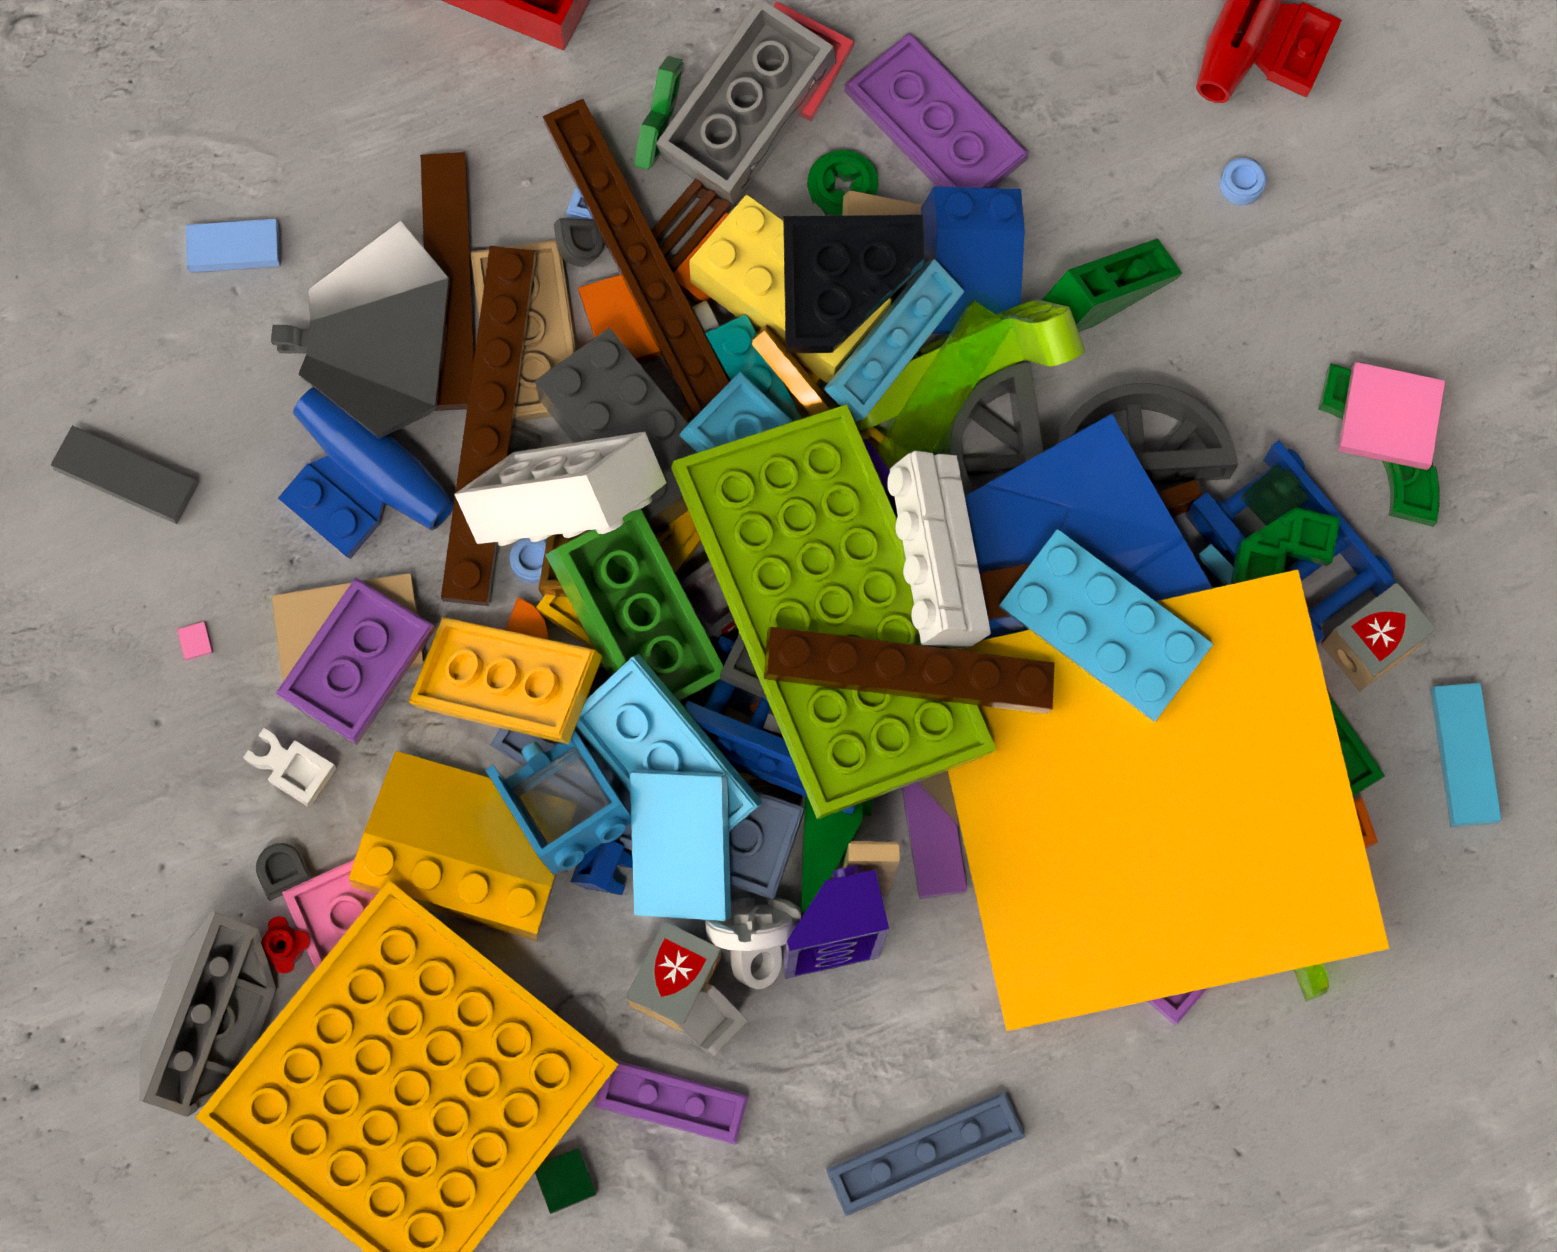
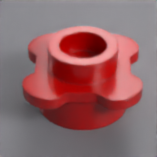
(295, 942)

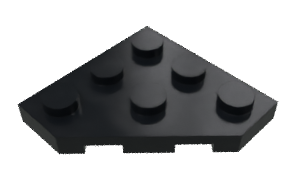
(843, 272)

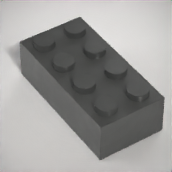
(609, 394)

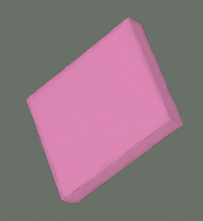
(194, 641)

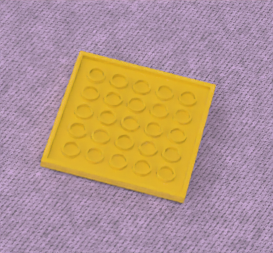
(407, 1086)

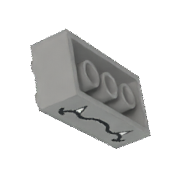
(747, 101)

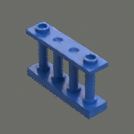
(1215, 524)
(744, 745)

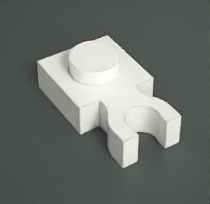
(295, 770)

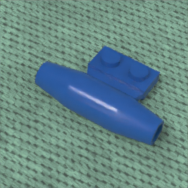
(348, 488)

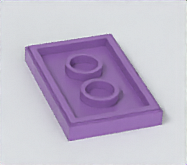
(355, 661)

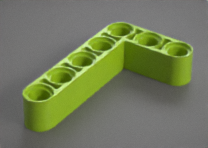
(1039, 334)

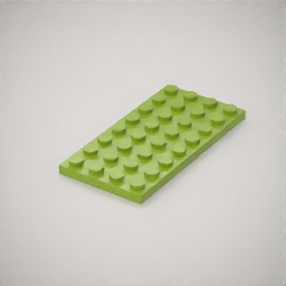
(815, 548)

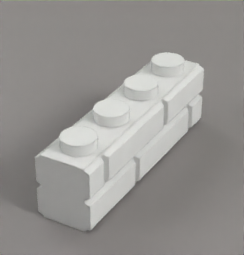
(938, 551)

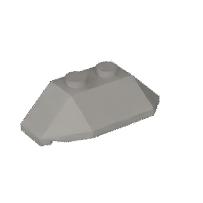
(206, 1015)

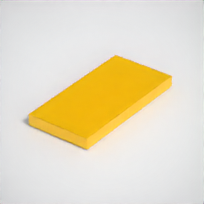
(506, 679)

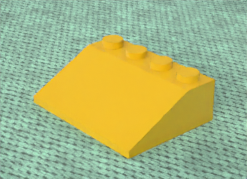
(452, 848)

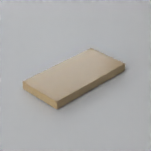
(549, 322)

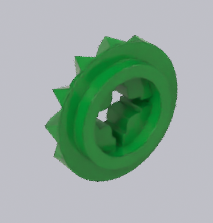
(847, 166)

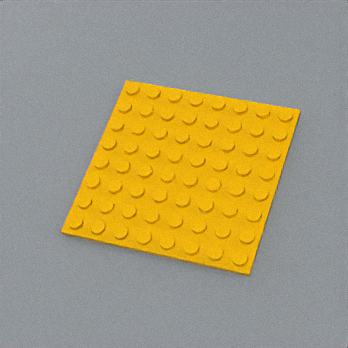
(1172, 849)

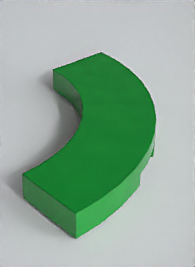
(1412, 490)

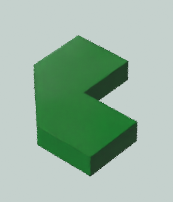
(662, 108)
(1295, 534)

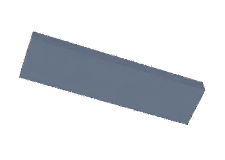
(925, 1153)

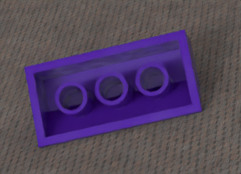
(840, 926)

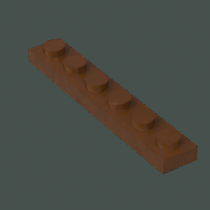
(909, 670)

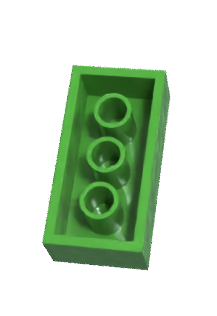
(635, 605)

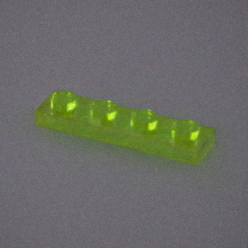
(945, 384)

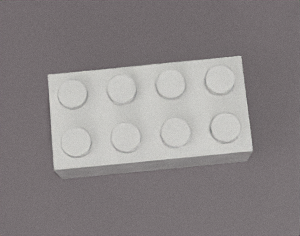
(562, 490)

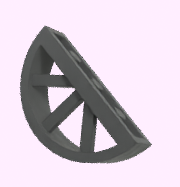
(1025, 440)
(1169, 463)

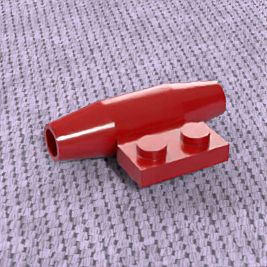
(1278, 37)

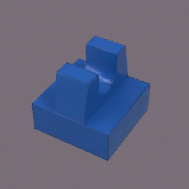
(598, 867)

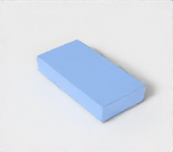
(232, 245)

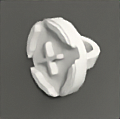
(755, 931)

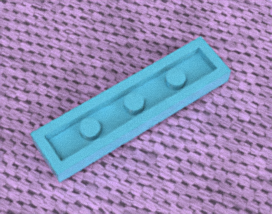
(894, 340)

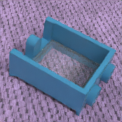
(562, 802)

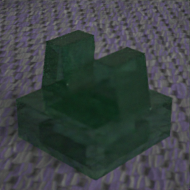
(1274, 495)

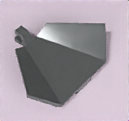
(376, 333)

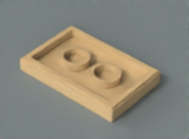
(303, 613)

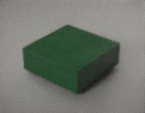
(565, 1181)

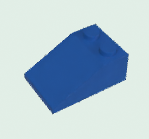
(978, 243)

